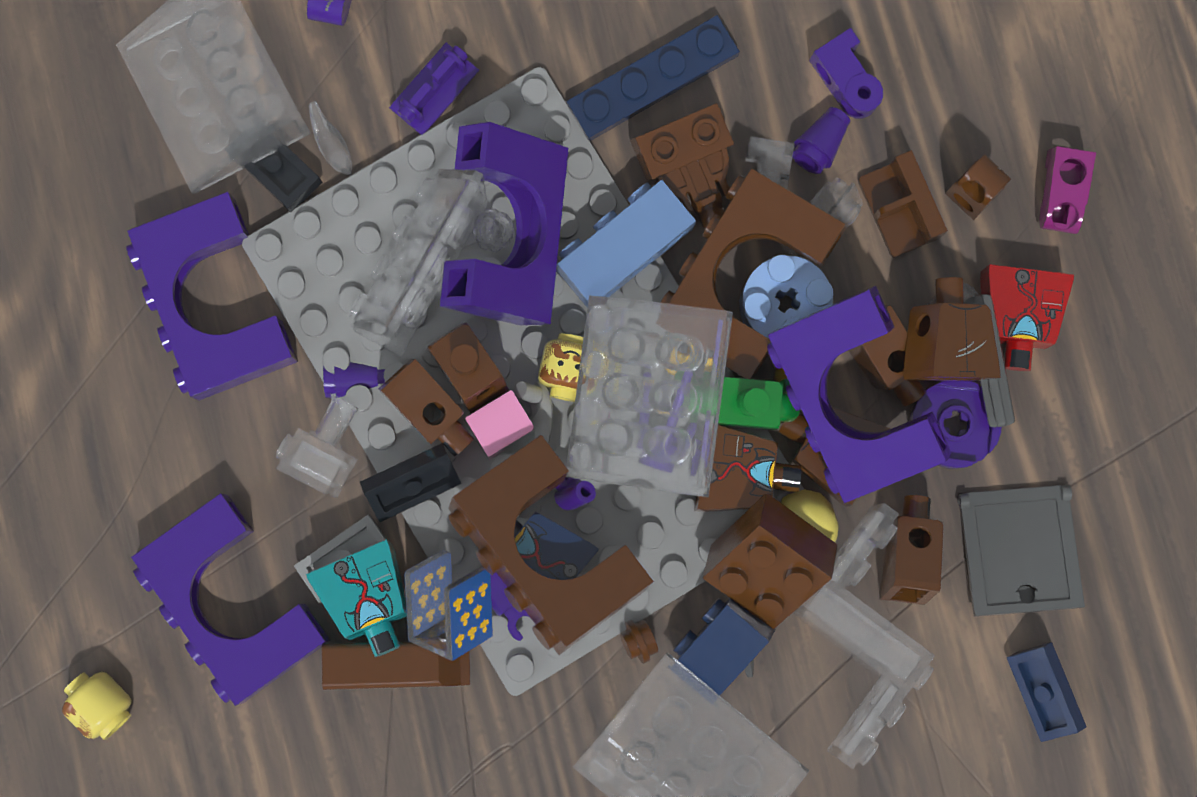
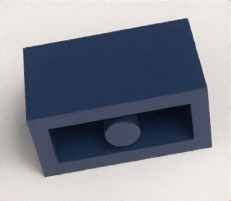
(723, 644)

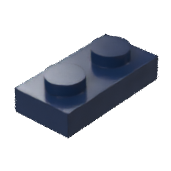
(1046, 692)

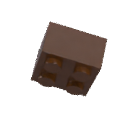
(770, 561)

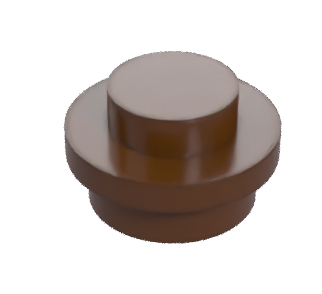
(639, 640)

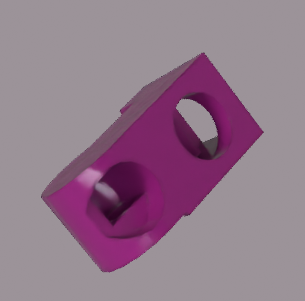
(1066, 189)

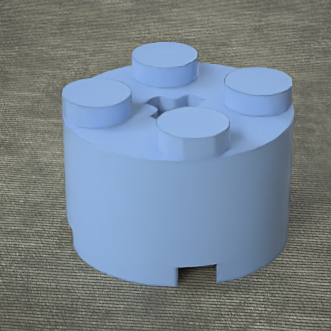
(778, 278)

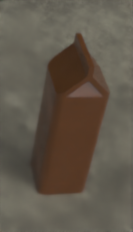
(407, 666)

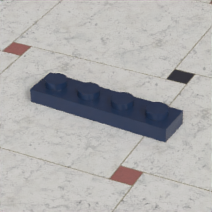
(653, 78)

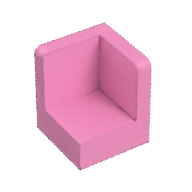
(499, 424)

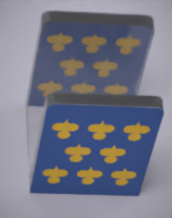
(446, 607)

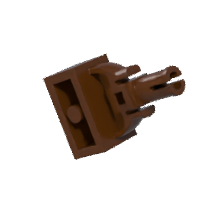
(690, 159)

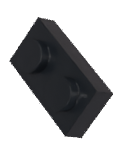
(285, 177)
(410, 482)

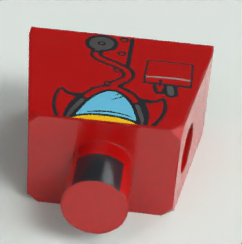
(1026, 308)

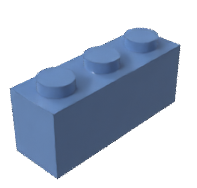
(625, 242)

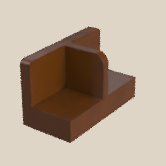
(902, 205)

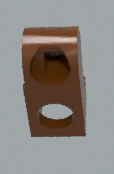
(978, 186)

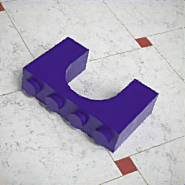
(534, 181)
(167, 254)
(855, 459)
(174, 571)

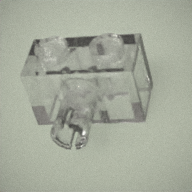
(317, 455)

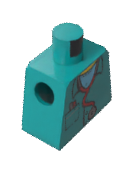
(364, 595)

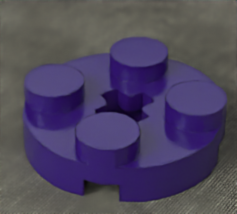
(967, 399)

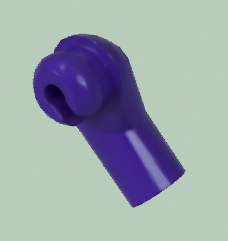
(574, 493)

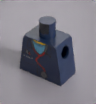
(552, 548)

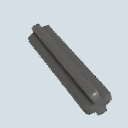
(995, 391)

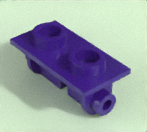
(434, 88)

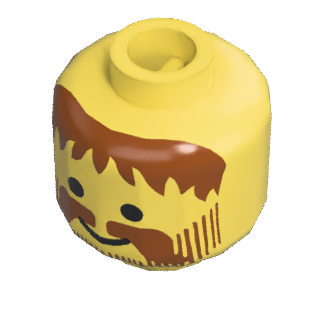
(561, 366)
(96, 705)

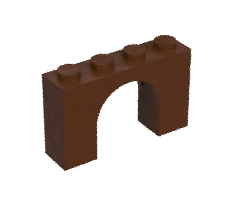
(756, 211)
(559, 608)

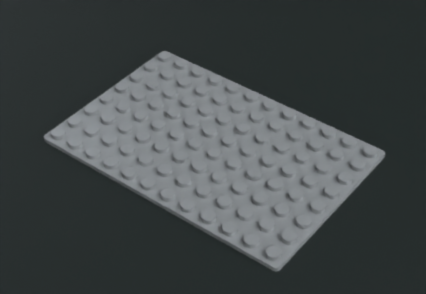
(324, 259)

